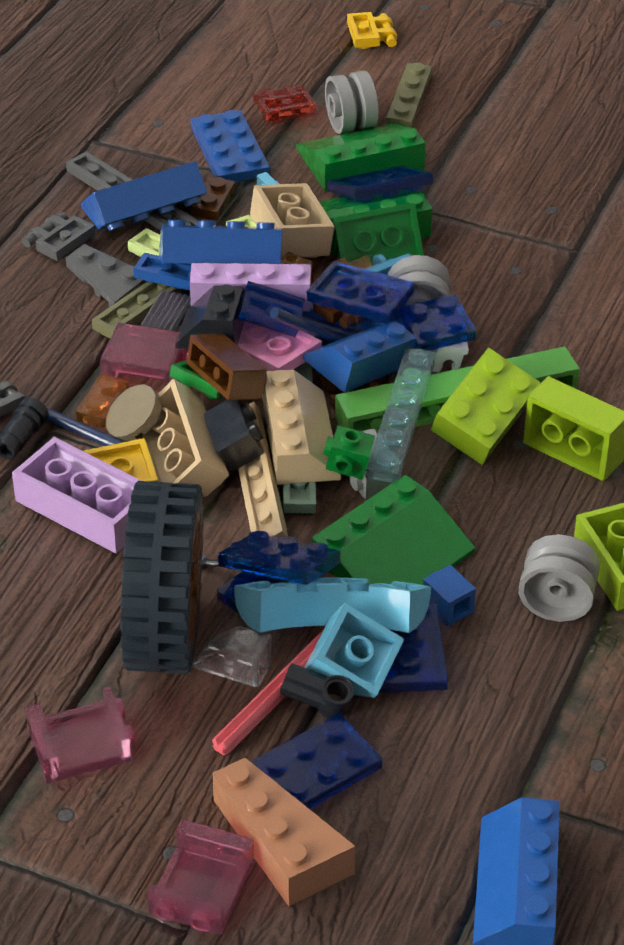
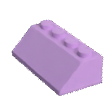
(283, 277)
(76, 492)

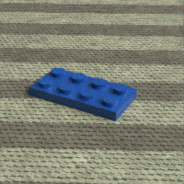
(229, 146)

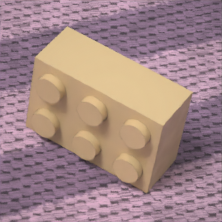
(299, 216)

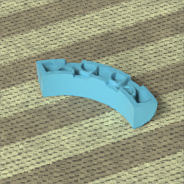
(291, 604)

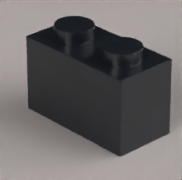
(234, 433)

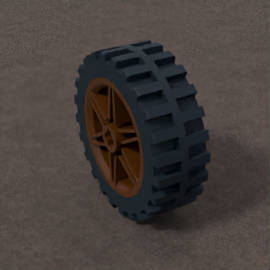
(162, 577)

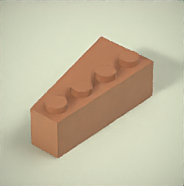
(290, 840)

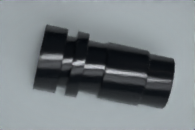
(25, 421)

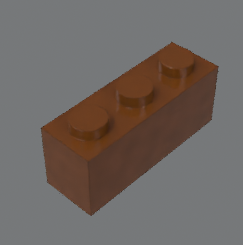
(226, 366)

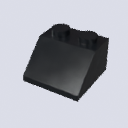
(213, 314)

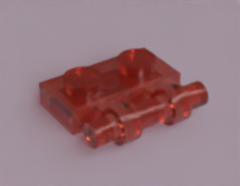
(284, 102)

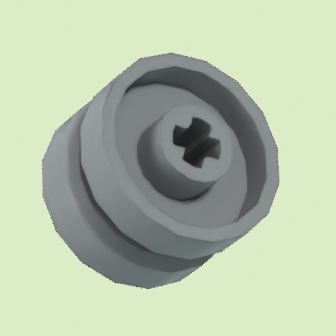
(351, 101)
(428, 275)
(559, 578)

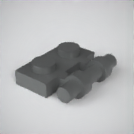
(59, 235)

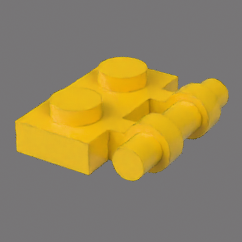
(370, 30)

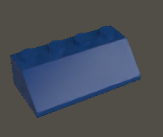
(145, 196)
(220, 243)
(518, 874)

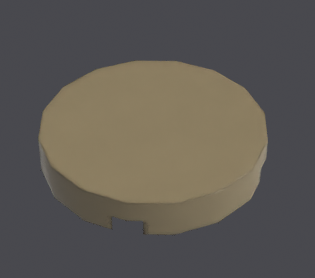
(133, 412)

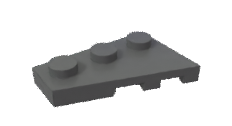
(107, 275)

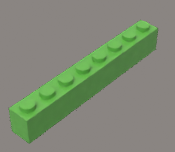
(366, 407)

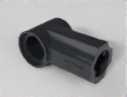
(314, 690)

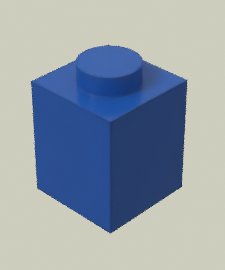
(451, 594)

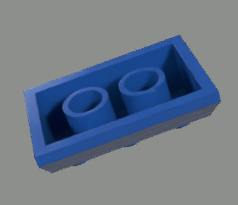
(362, 355)

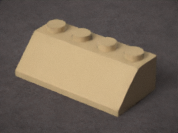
(297, 428)
(181, 441)

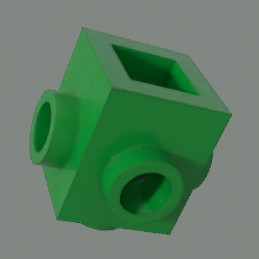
(348, 452)

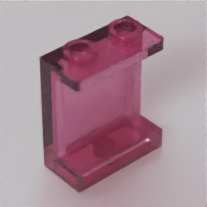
(141, 352)
(80, 738)
(202, 877)

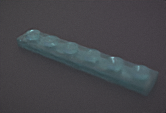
(401, 415)

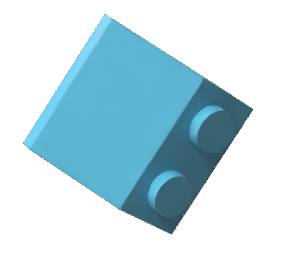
(355, 649)

